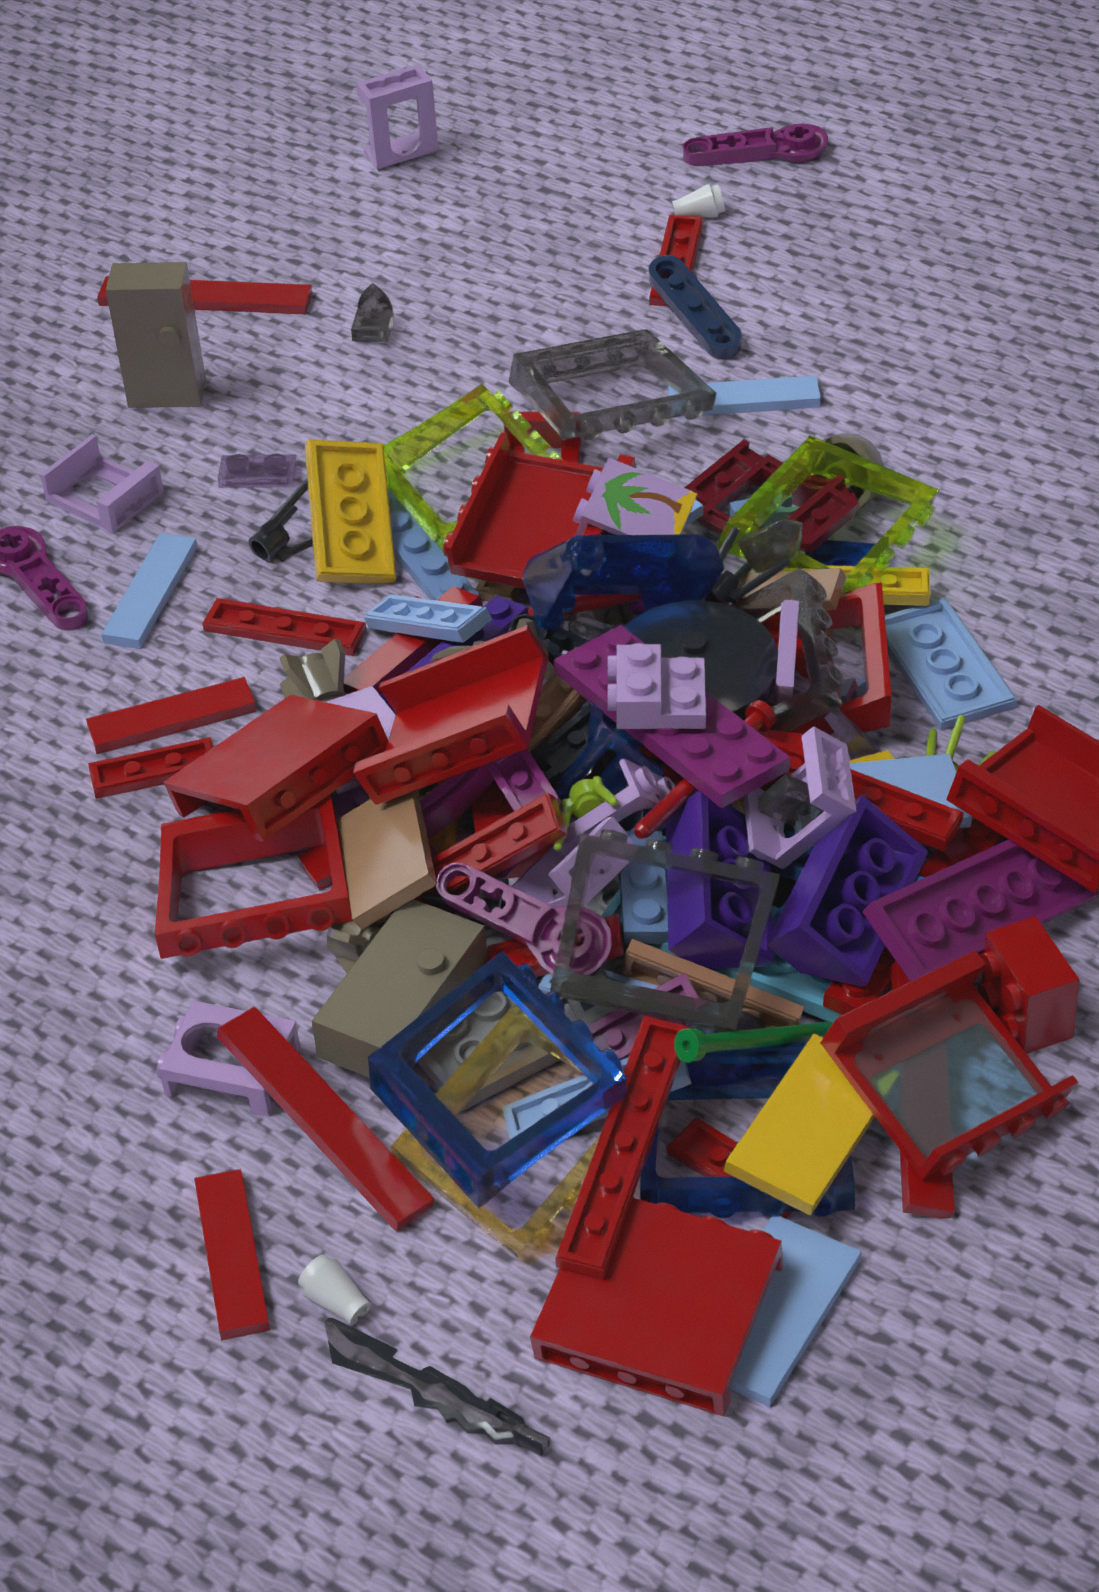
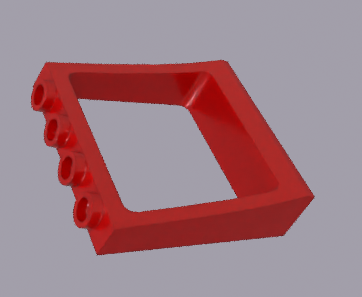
(866, 610)
(225, 840)

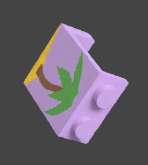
(633, 503)

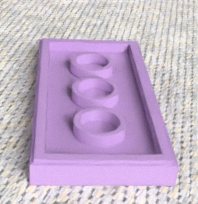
(787, 650)

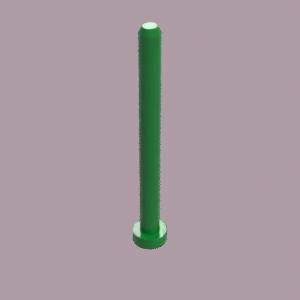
(693, 1045)

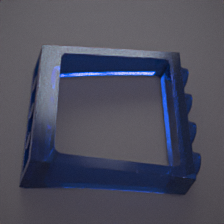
(735, 1075)
(472, 1167)

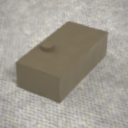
(156, 334)
(395, 980)

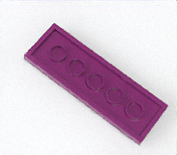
(719, 761)
(955, 907)

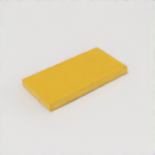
(350, 512)
(802, 1132)

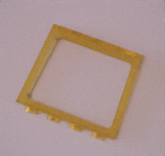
(455, 1094)

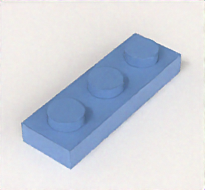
(643, 899)

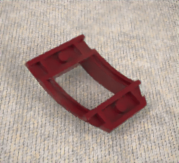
(822, 502)

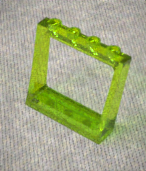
(429, 434)
(829, 460)

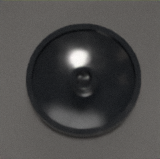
(735, 647)

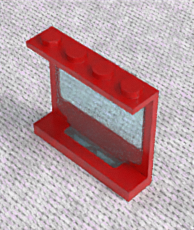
(942, 1069)

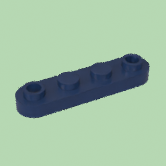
(695, 307)

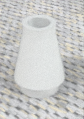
(702, 202)
(333, 1289)

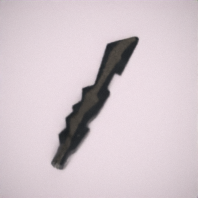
(431, 1389)

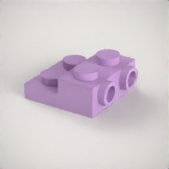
(655, 689)

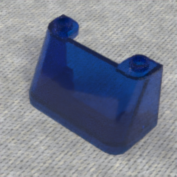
(650, 565)

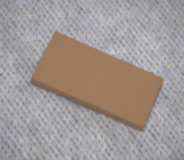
(385, 856)

